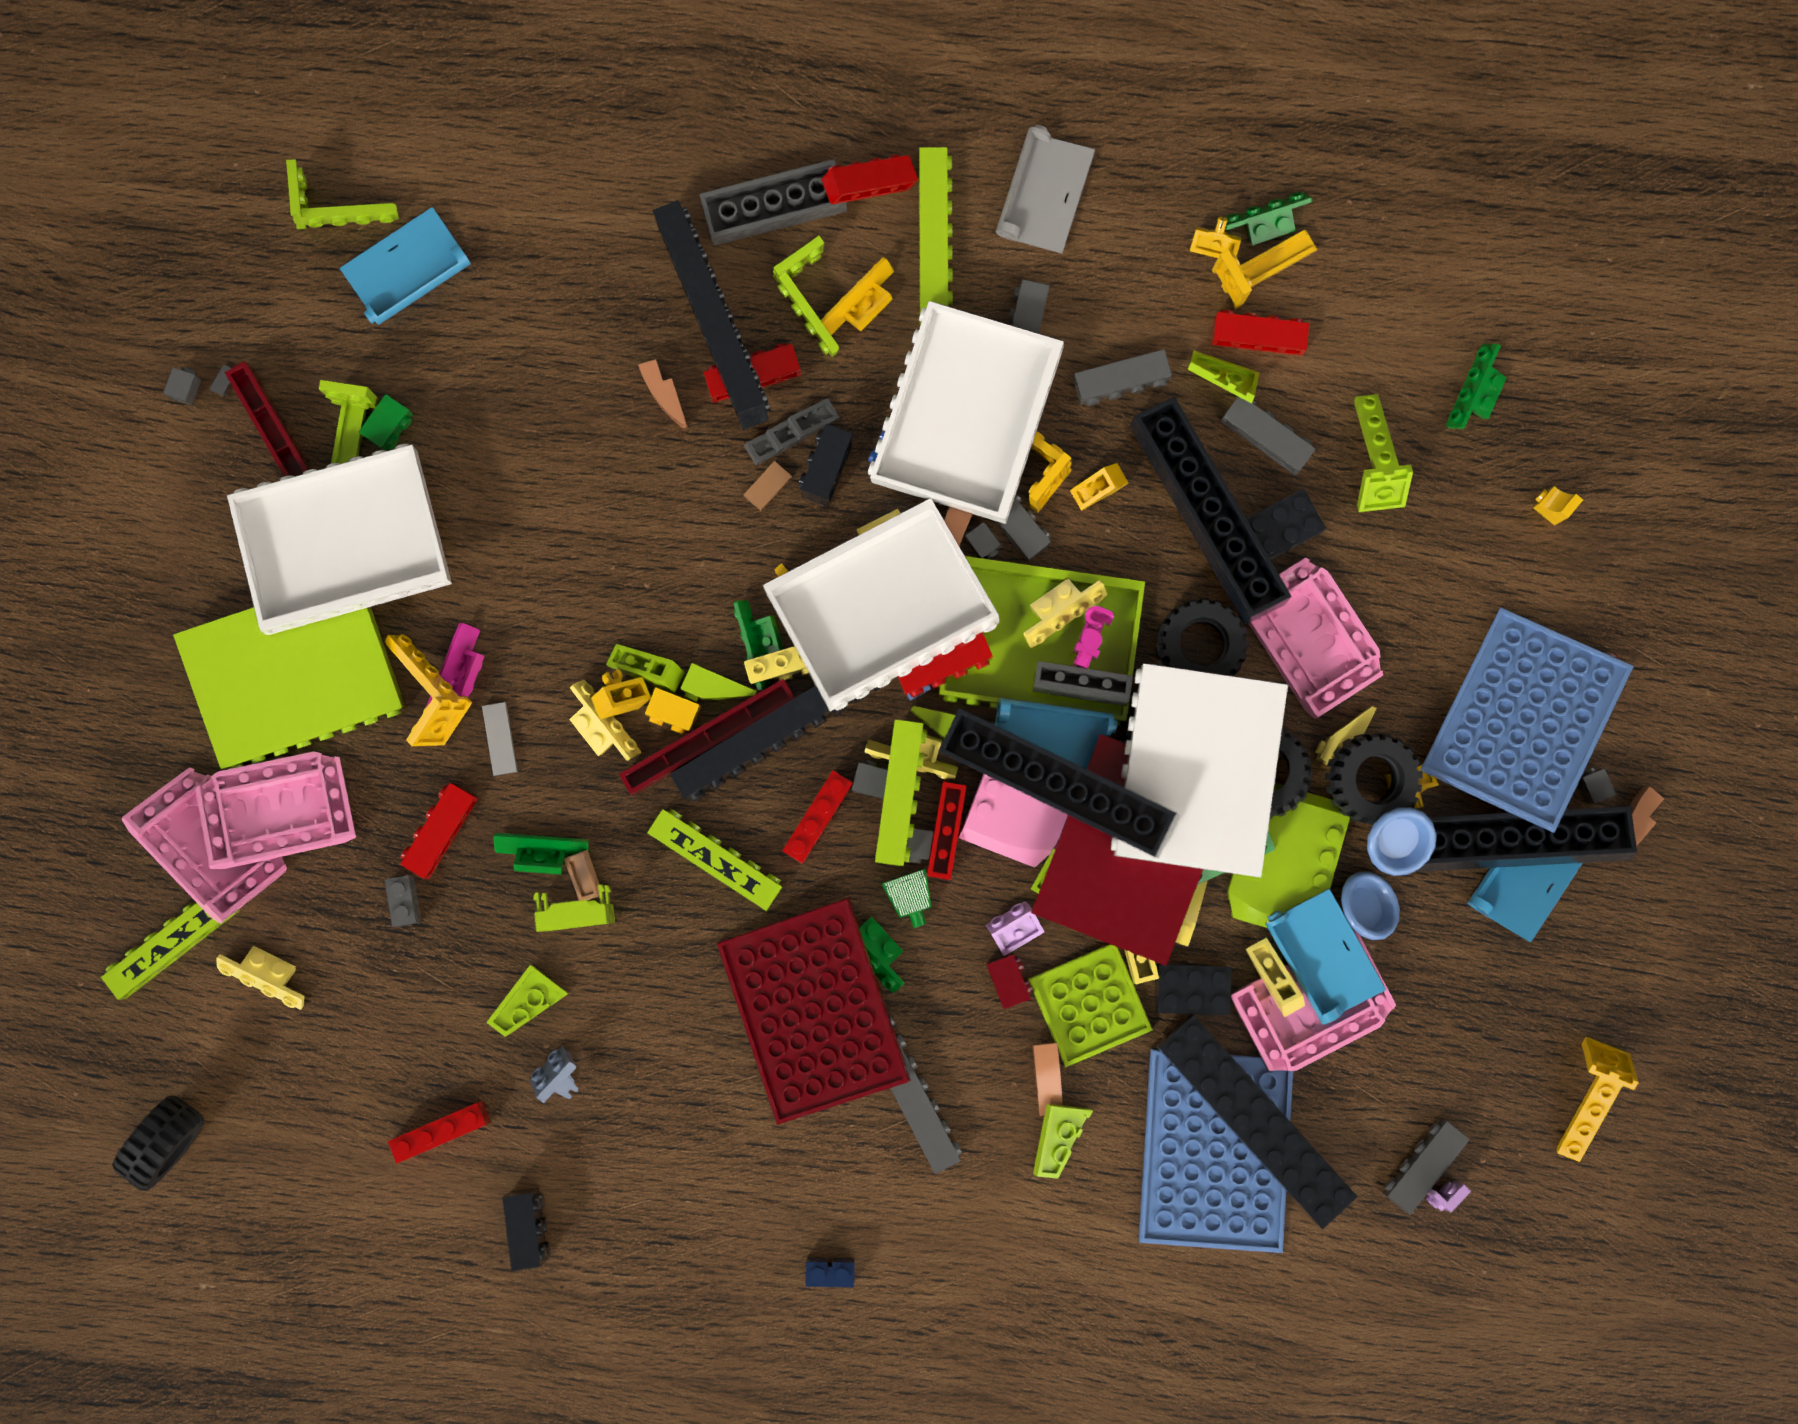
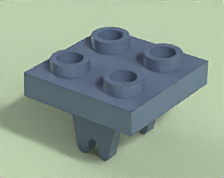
(554, 1075)

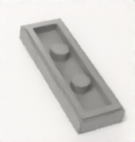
(499, 739)

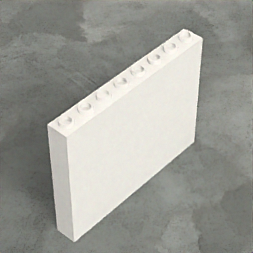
(966, 412)
(338, 539)
(881, 605)
(1212, 757)

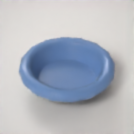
(1401, 841)
(1370, 905)

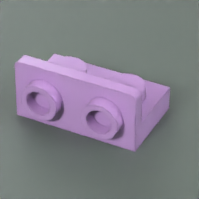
(1014, 928)
(1451, 1196)

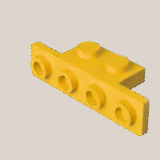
(862, 301)

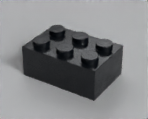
(825, 465)
(1287, 524)
(1193, 989)
(526, 1228)

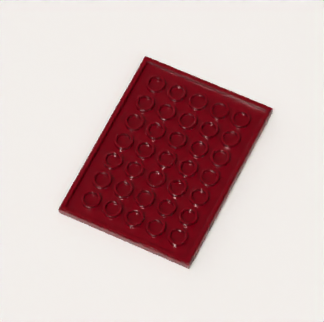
(1111, 896)
(813, 1011)

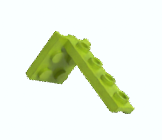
(337, 215)
(793, 266)
(354, 404)
(1387, 483)

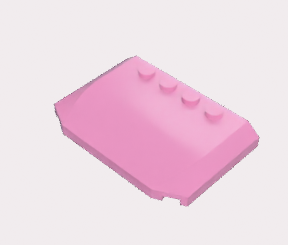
(1318, 641)
(274, 809)
(1012, 823)
(173, 834)
(1300, 1037)

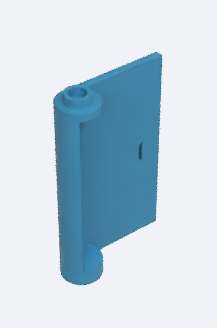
(405, 266)
(1058, 729)
(1520, 897)
(1314, 948)

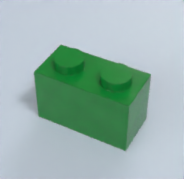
(386, 423)

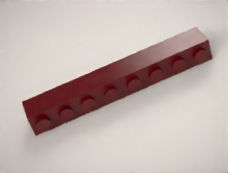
(267, 420)
(704, 738)

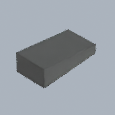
(221, 383)

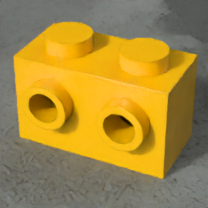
(673, 711)

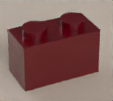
(1009, 981)

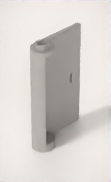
(1036, 199)

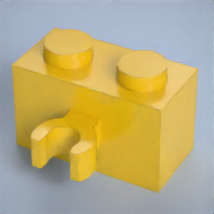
(620, 696)

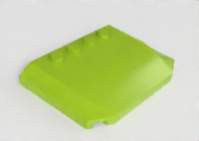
(1299, 867)

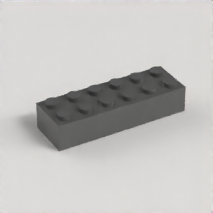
(768, 203)

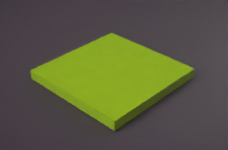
(1090, 1004)

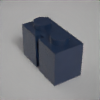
(821, 1275)

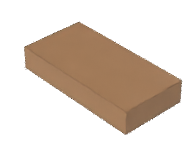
(767, 486)
(583, 875)

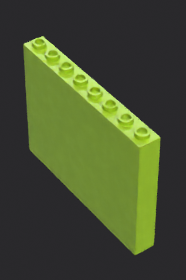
(1014, 663)
(287, 685)

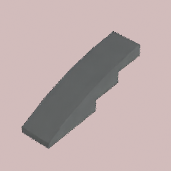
(791, 432)

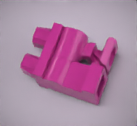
(1090, 636)

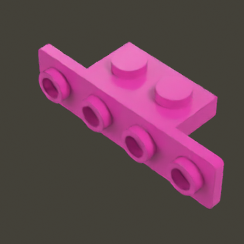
(460, 663)

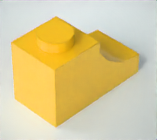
(1099, 486)
(1556, 505)

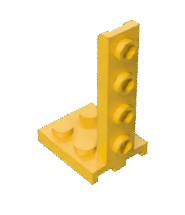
(1239, 278)
(1053, 475)
(446, 707)
(1613, 1070)

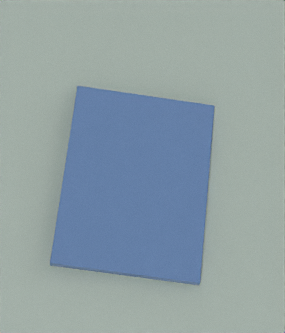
(1527, 719)
(1199, 1176)

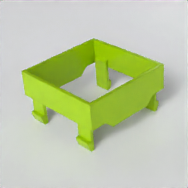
(574, 913)

